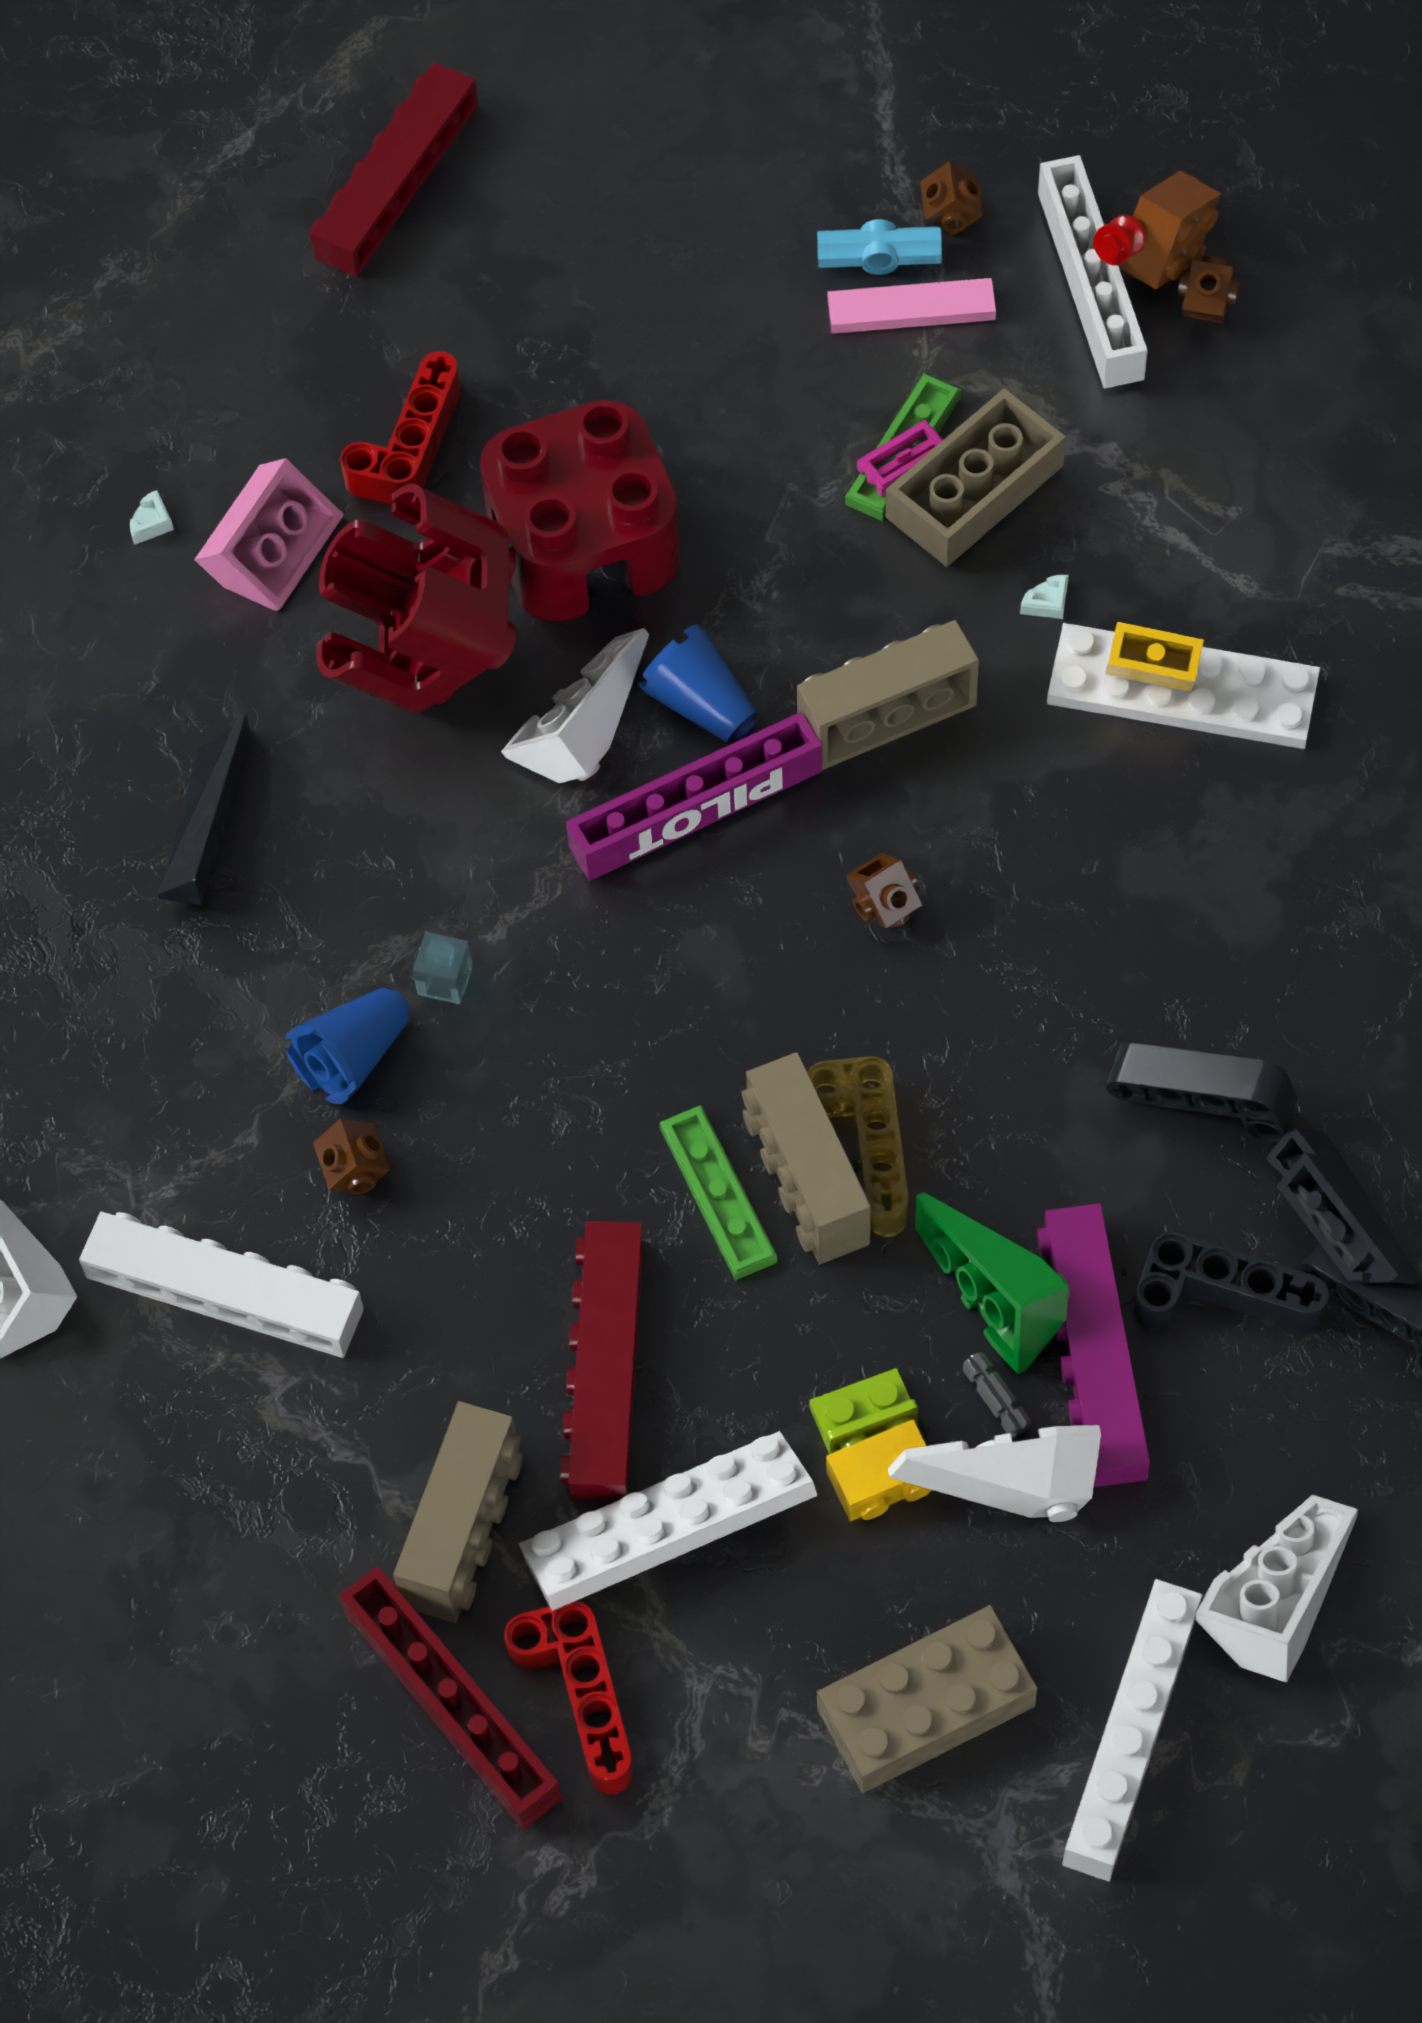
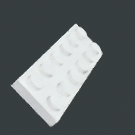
(1230, 697)
(667, 1520)

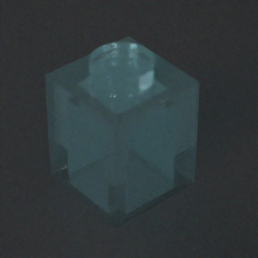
(442, 967)

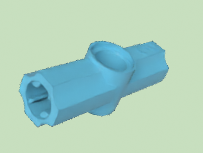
(879, 247)

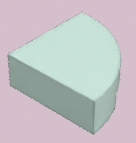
(150, 519)
(1046, 598)

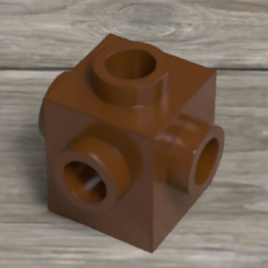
(951, 198)
(1208, 304)
(884, 891)
(351, 1156)

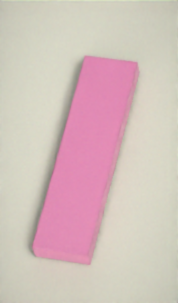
(911, 305)

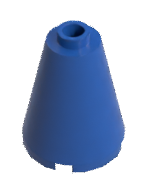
(700, 687)
(347, 1042)

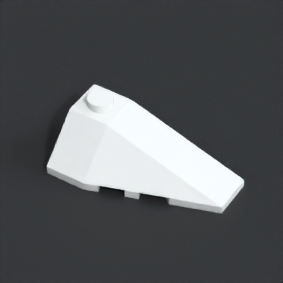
(585, 717)
(32, 1286)
(1025, 1477)
(1274, 1595)

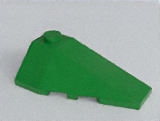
(1005, 1282)

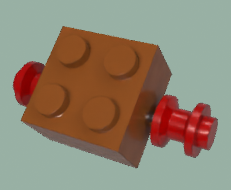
(1162, 232)

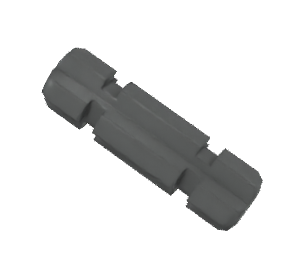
(996, 1394)

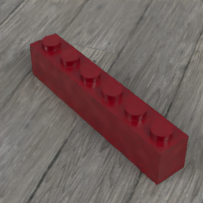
(393, 169)
(604, 1363)
(451, 1698)

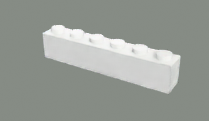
(1095, 285)
(222, 1283)
(1131, 1730)

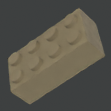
(975, 477)
(890, 692)
(806, 1158)
(458, 1512)
(926, 1699)

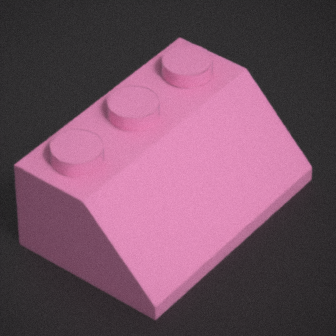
(270, 535)

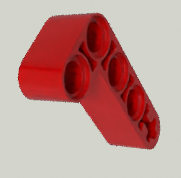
(414, 427)
(584, 1697)

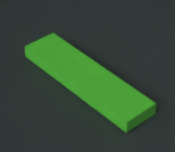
(929, 401)
(718, 1192)

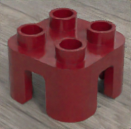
(577, 498)
(433, 600)

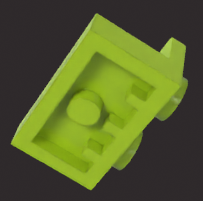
(862, 1410)

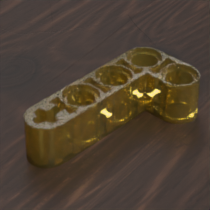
(873, 1145)

